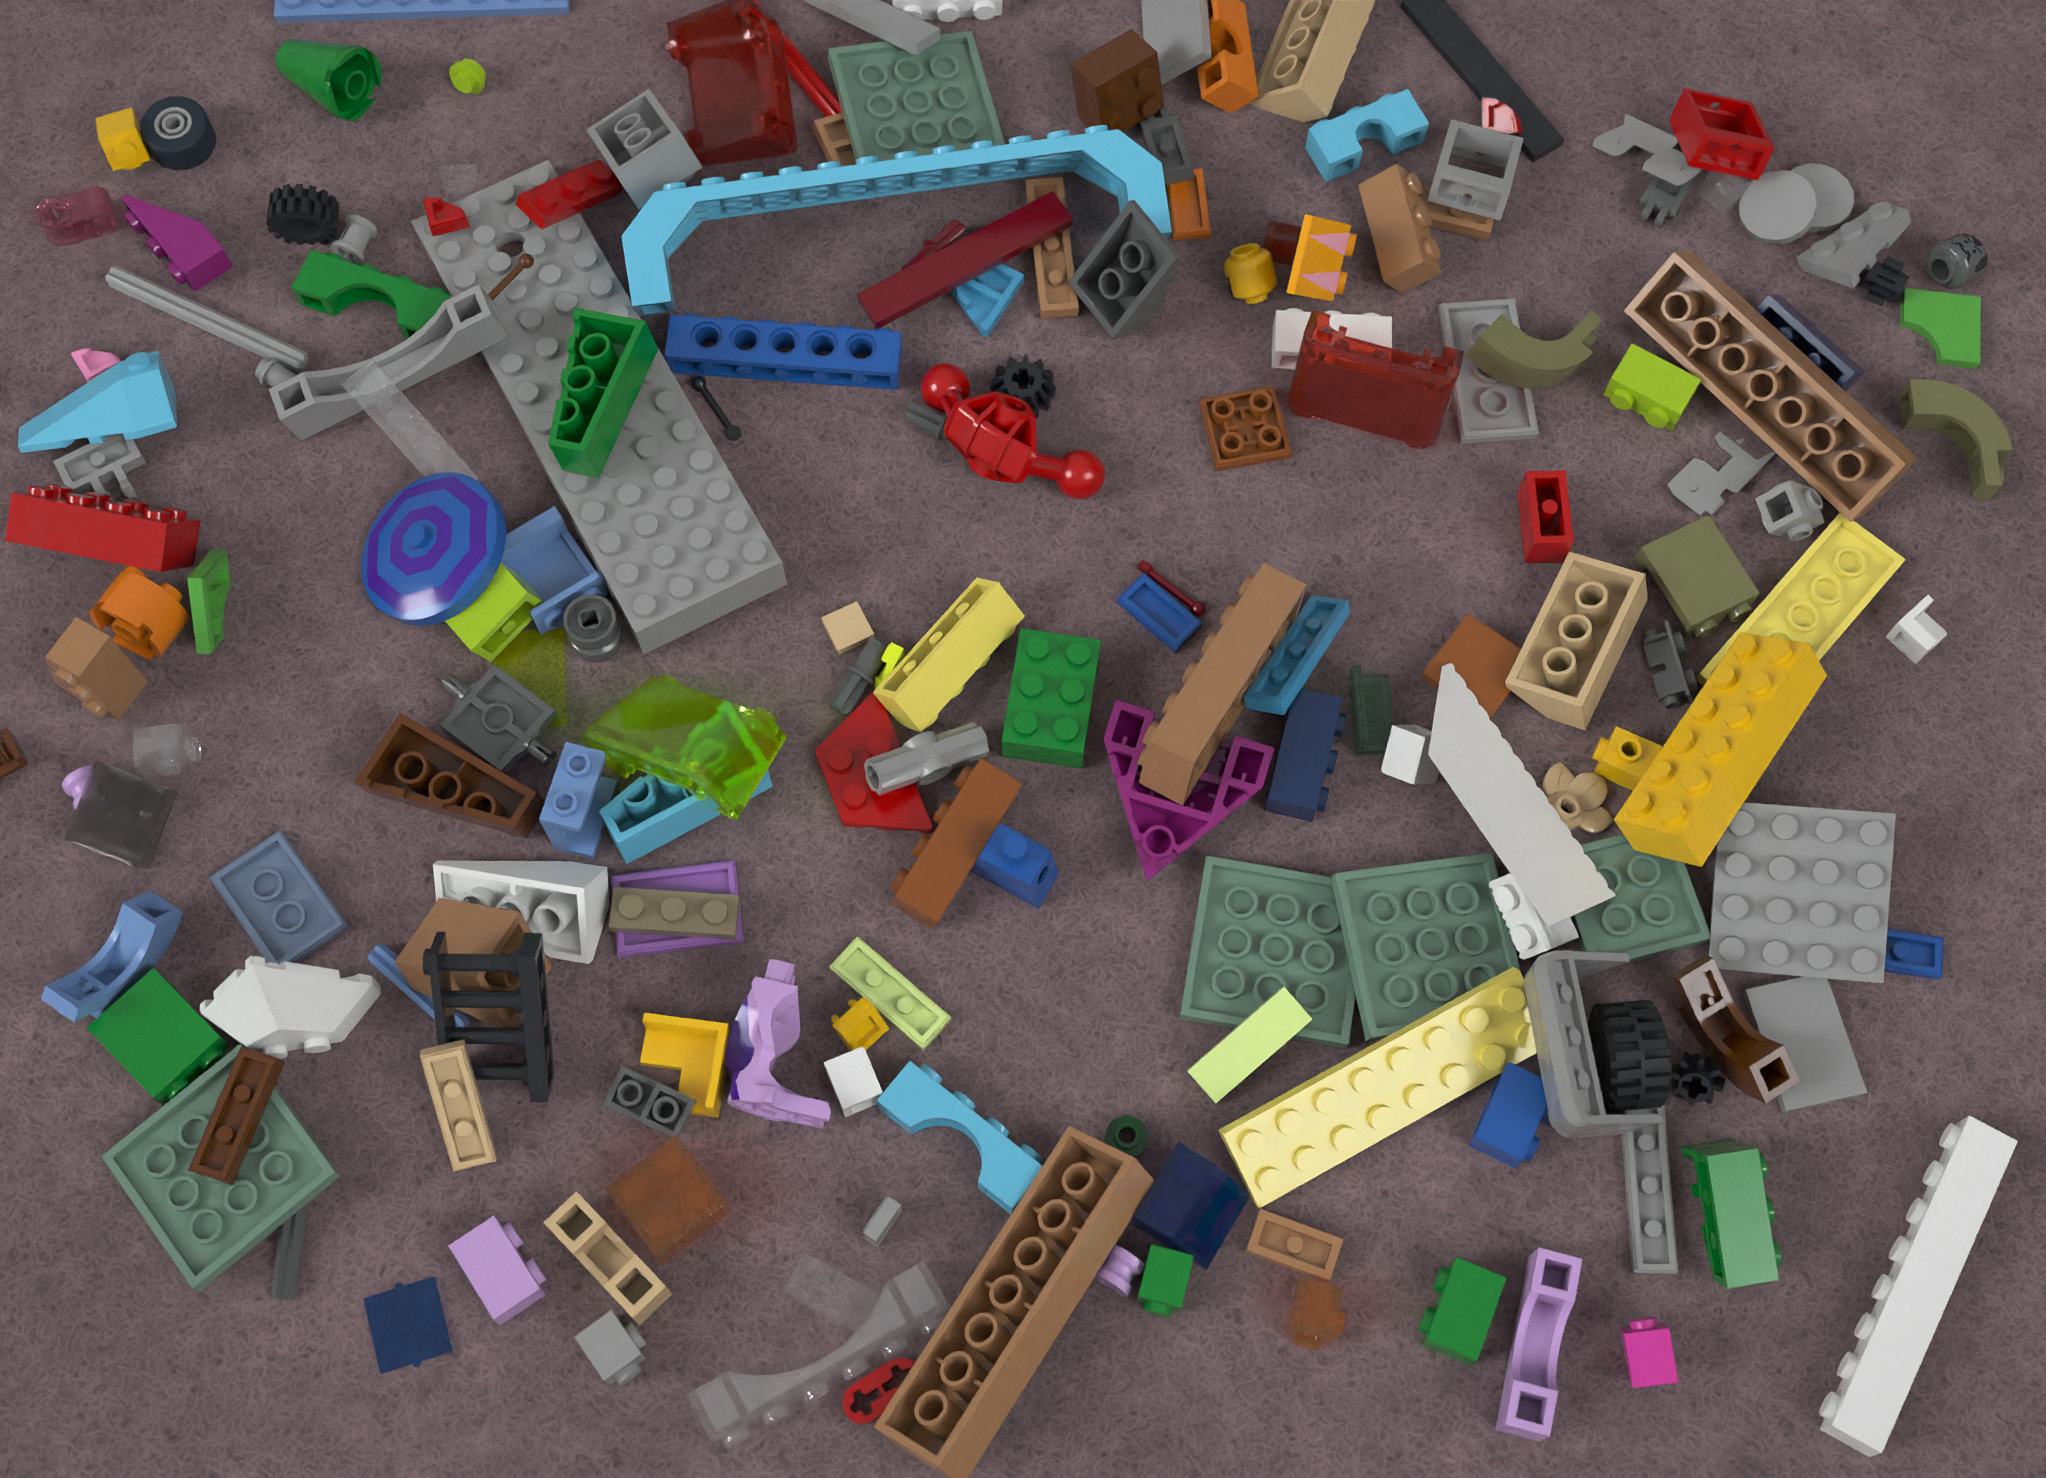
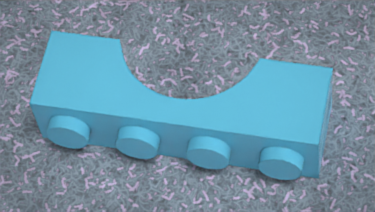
(919, 1102)

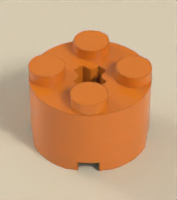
(140, 613)

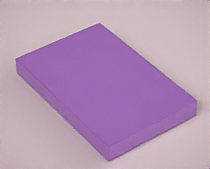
(704, 878)

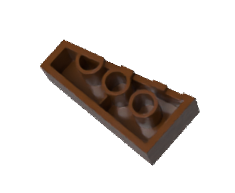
(440, 777)

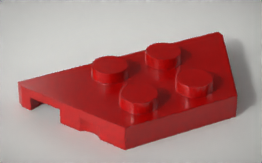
(842, 761)

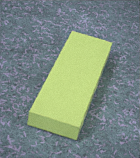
(890, 993)
(1249, 1044)

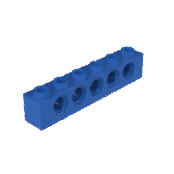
(800, 365)

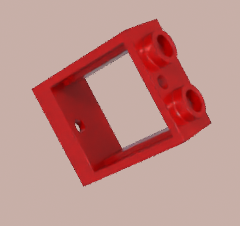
(1723, 137)

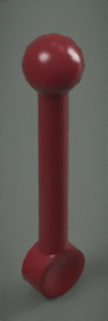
(1196, 607)

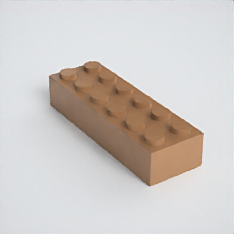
(1216, 686)

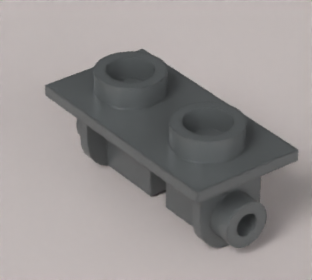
(1676, 680)

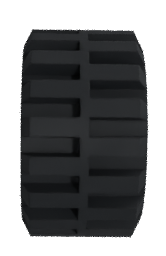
(1630, 1054)

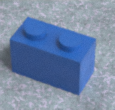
(1512, 1117)

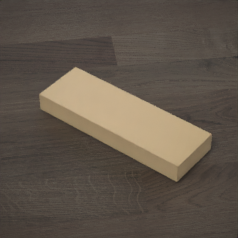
(458, 1105)

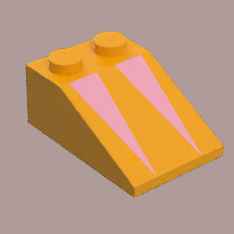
(1320, 258)

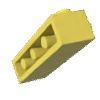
(949, 654)

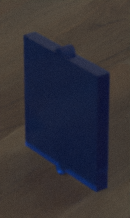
(407, 1325)

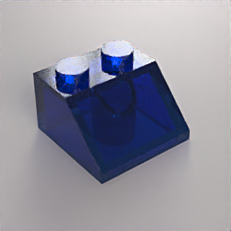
(1191, 1206)

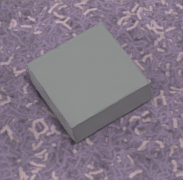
(882, 1221)

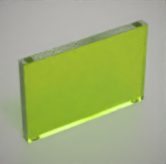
(539, 666)

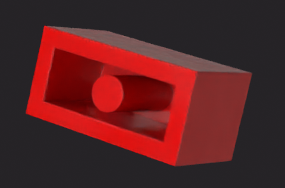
(1545, 516)

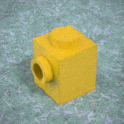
(122, 140)
(1624, 757)

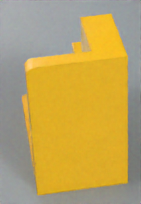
(696, 1050)

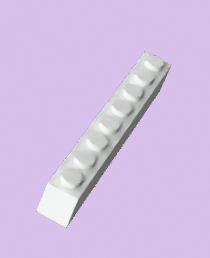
(1917, 1286)

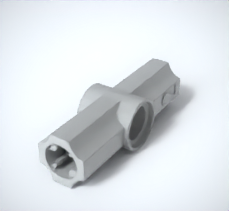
(926, 758)

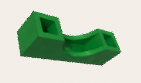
(332, 284)

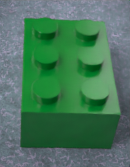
(1051, 698)

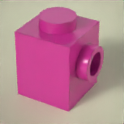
(1648, 1352)

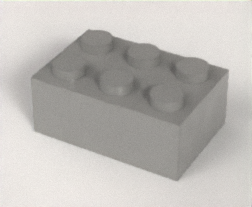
(644, 147)

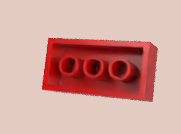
(102, 528)

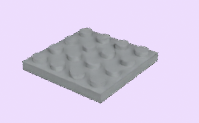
(1803, 892)

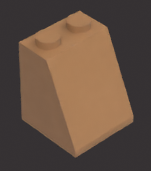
(469, 930)

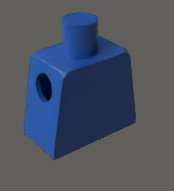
(1016, 864)

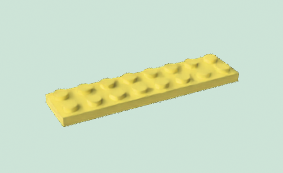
(1381, 1088)

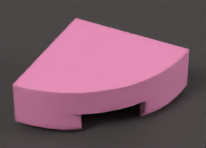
(94, 362)

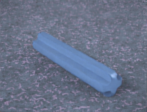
(384, 960)

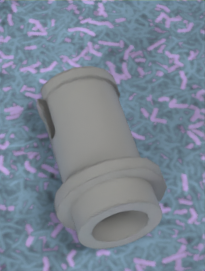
(272, 372)

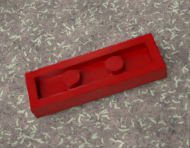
(569, 194)

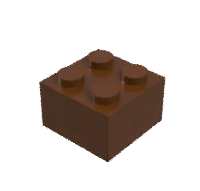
(1118, 83)

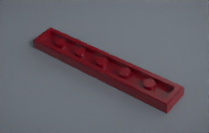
(964, 260)

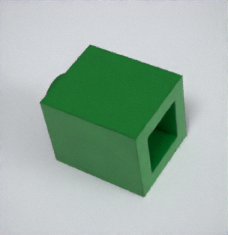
(1164, 1281)

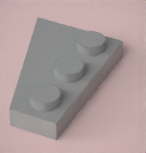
(1855, 244)

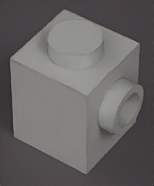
(613, 1348)

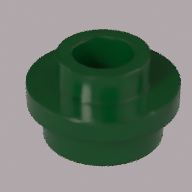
(1127, 1123)

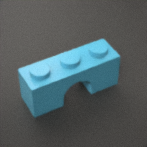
(1392, 120)

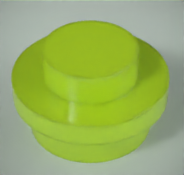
(467, 76)

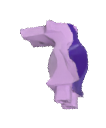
(762, 1032)

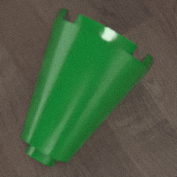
(332, 75)

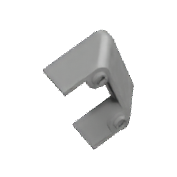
(1566, 1046)

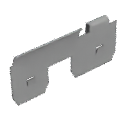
(1666, 161)
(1709, 483)

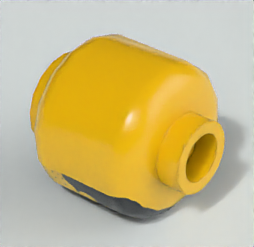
(1250, 273)

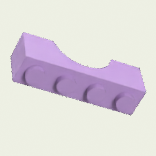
(1530, 1377)

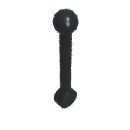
(732, 431)

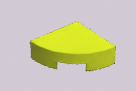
(892, 656)

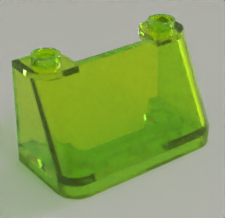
(689, 741)

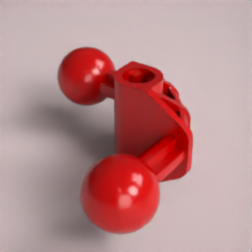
(1000, 436)

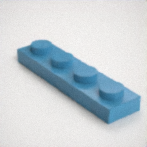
(1297, 655)

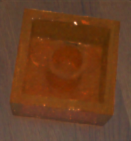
(669, 1199)

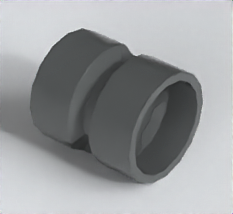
(593, 628)

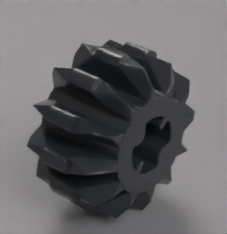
(1033, 375)

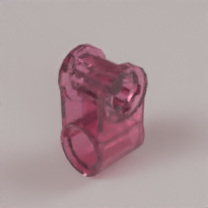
(80, 217)

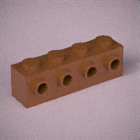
(955, 843)

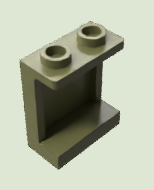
(1699, 577)

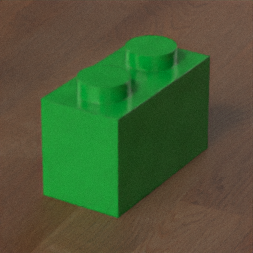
(1461, 1310)

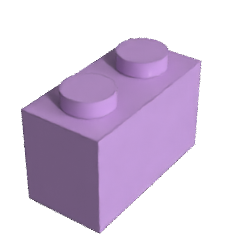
(498, 1269)

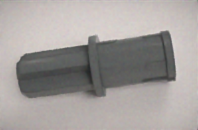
(926, 418)
(858, 677)

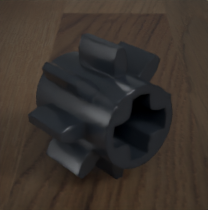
(1885, 281)
(1699, 1066)

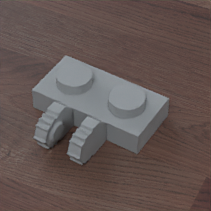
(100, 463)

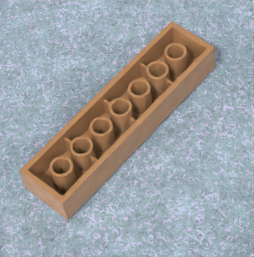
(1770, 384)
(1015, 1304)

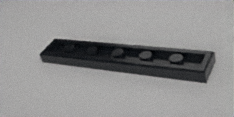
(1482, 71)

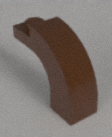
(1747, 1057)

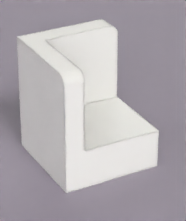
(1917, 632)
(1408, 755)
(853, 1081)

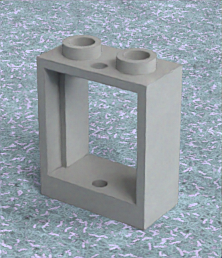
(1487, 192)

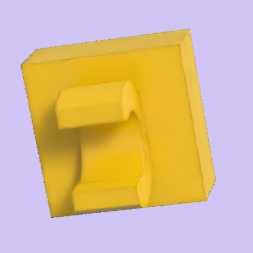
(859, 1025)

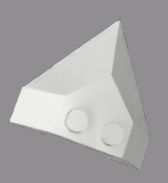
(289, 1006)

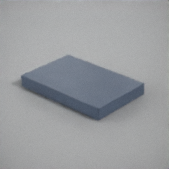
(279, 901)

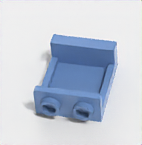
(552, 567)
(575, 799)

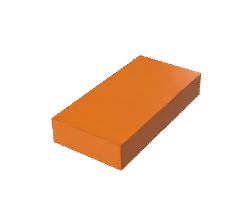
(1189, 208)

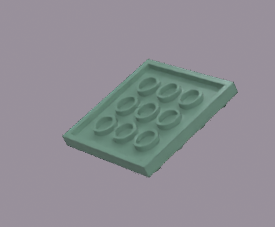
(912, 100)
(1267, 932)
(1420, 936)
(203, 1220)

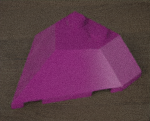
(1159, 824)

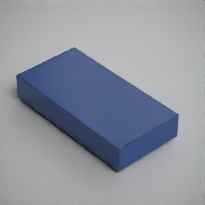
(1159, 612)

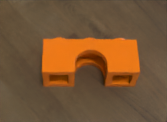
(1230, 75)

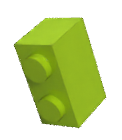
(1651, 387)
(496, 614)

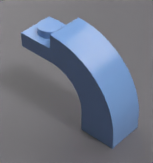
(133, 948)

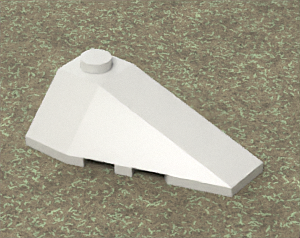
(554, 897)

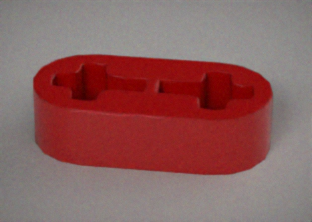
(870, 1384)

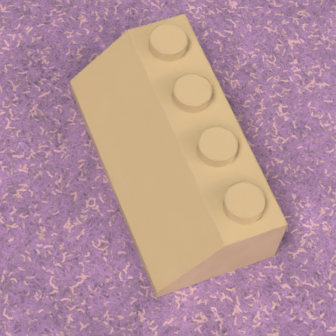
(1310, 57)
(1578, 639)

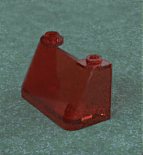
(735, 83)
(1372, 384)

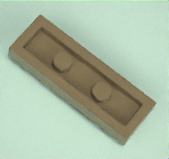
(674, 913)

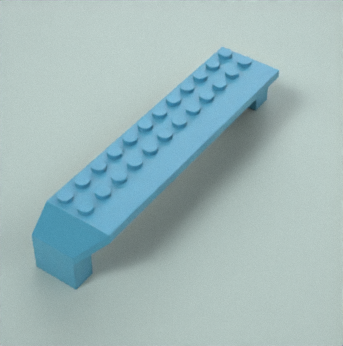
(672, 215)

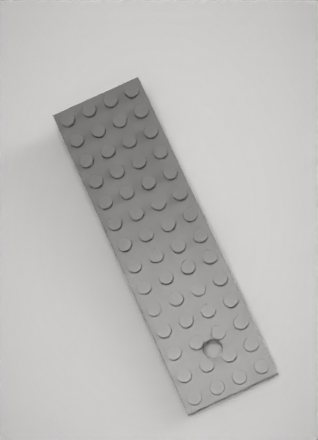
(665, 510)

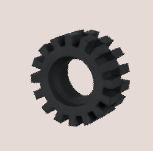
(302, 215)

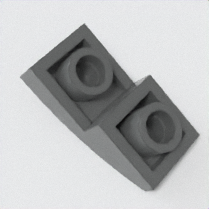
(649, 1102)

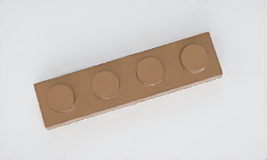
(1053, 259)

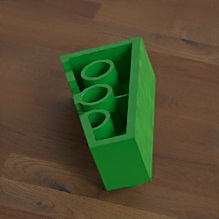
(599, 387)

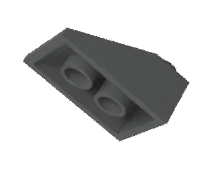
(1127, 273)

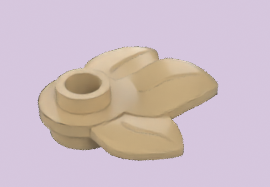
(1580, 796)

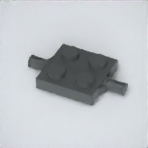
(498, 719)

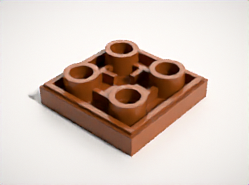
(1245, 428)
(1480, 659)

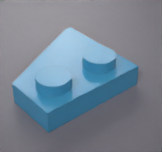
(988, 296)

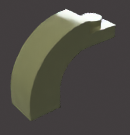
(1530, 362)
(1967, 421)

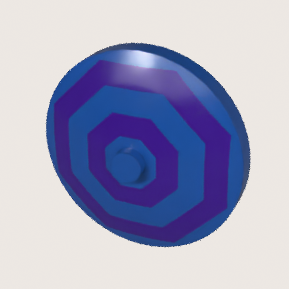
(433, 549)

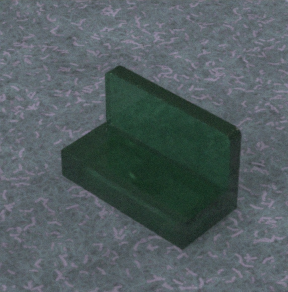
(1369, 711)

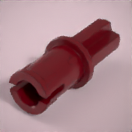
(948, 235)

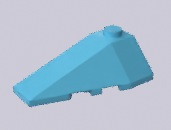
(125, 399)

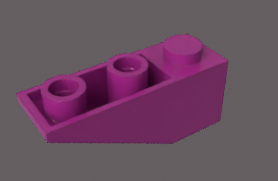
(186, 243)

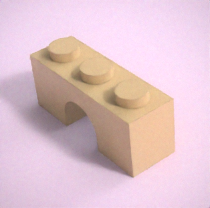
(608, 1258)

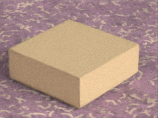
(847, 628)

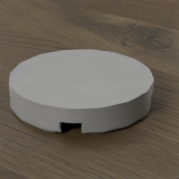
(1833, 195)
(1778, 207)

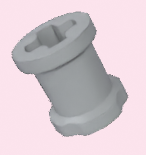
(354, 239)

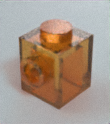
(1315, 1314)

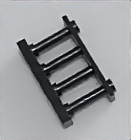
(528, 999)

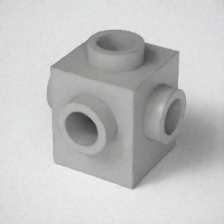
(1790, 510)

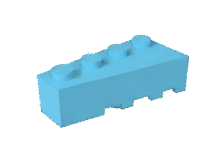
(657, 812)

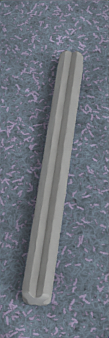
(206, 318)

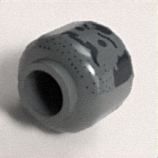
(1957, 261)

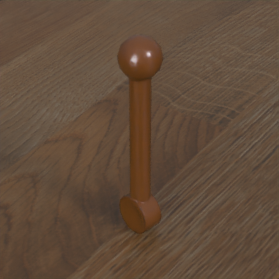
(525, 261)

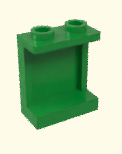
(158, 1037)

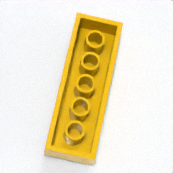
(1720, 748)

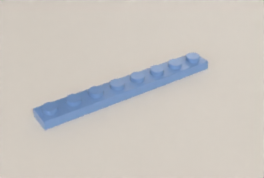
(353, 10)

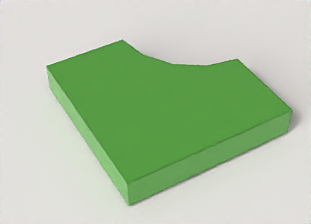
(1947, 322)
(208, 594)

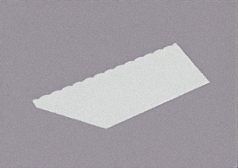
(1510, 806)

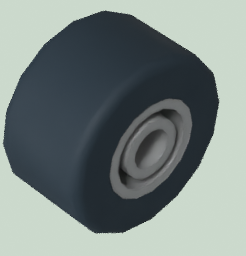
(178, 133)

